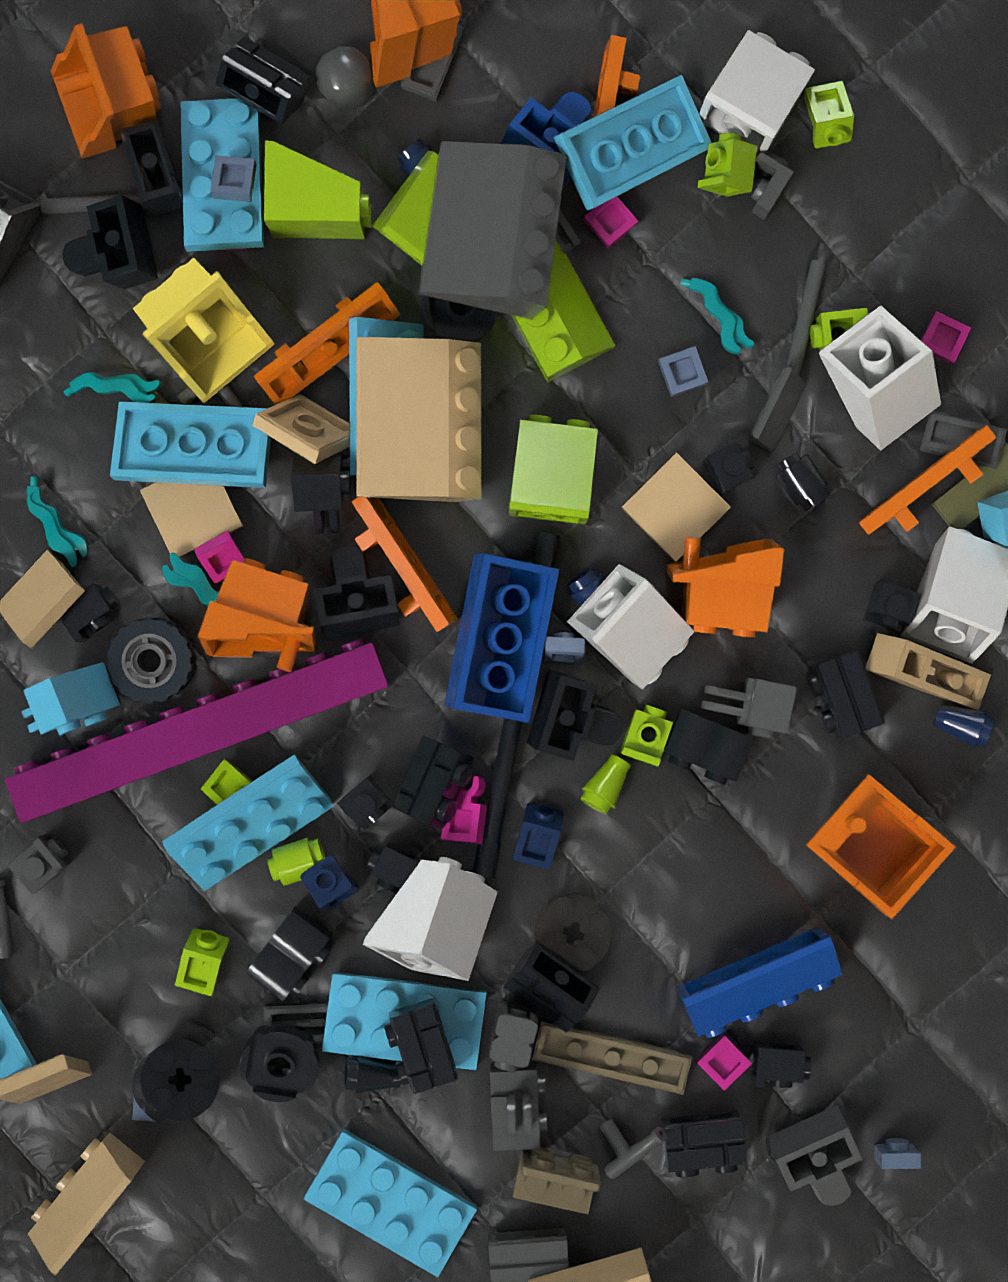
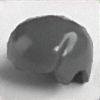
(345, 77)

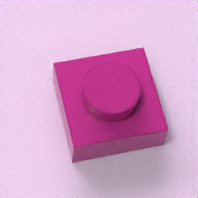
(610, 221)
(945, 337)
(218, 554)
(723, 1061)

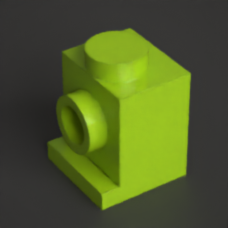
(729, 166)
(828, 321)
(635, 746)

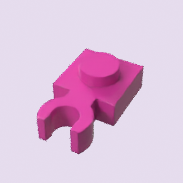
(470, 817)

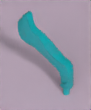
(731, 324)
(130, 384)
(57, 536)
(189, 576)

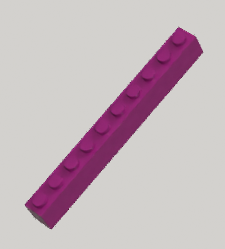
(196, 732)

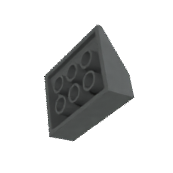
(493, 226)

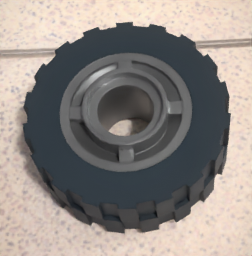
(127, 666)

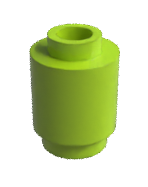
(294, 859)

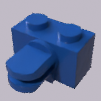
(539, 126)

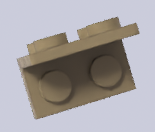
(556, 1180)

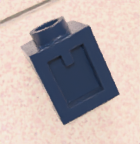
(538, 835)
(329, 883)

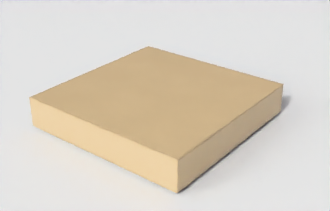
(305, 428)
(675, 506)
(190, 514)
(40, 598)
(43, 1078)

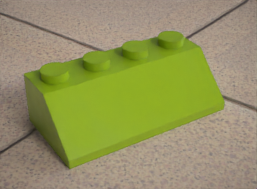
(569, 326)

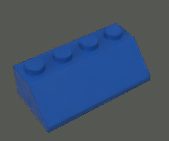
(501, 637)
(760, 981)

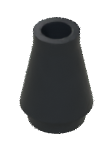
(369, 1074)

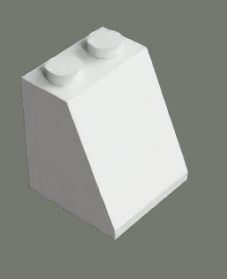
(756, 91)
(882, 376)
(961, 596)
(632, 626)
(435, 920)

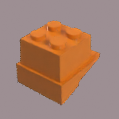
(411, 35)
(104, 87)
(729, 587)
(259, 614)
(880, 846)

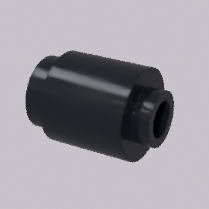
(802, 481)

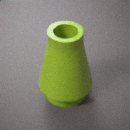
(605, 786)

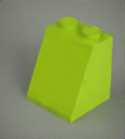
(311, 198)
(408, 212)
(553, 470)

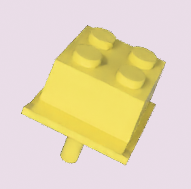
(201, 329)

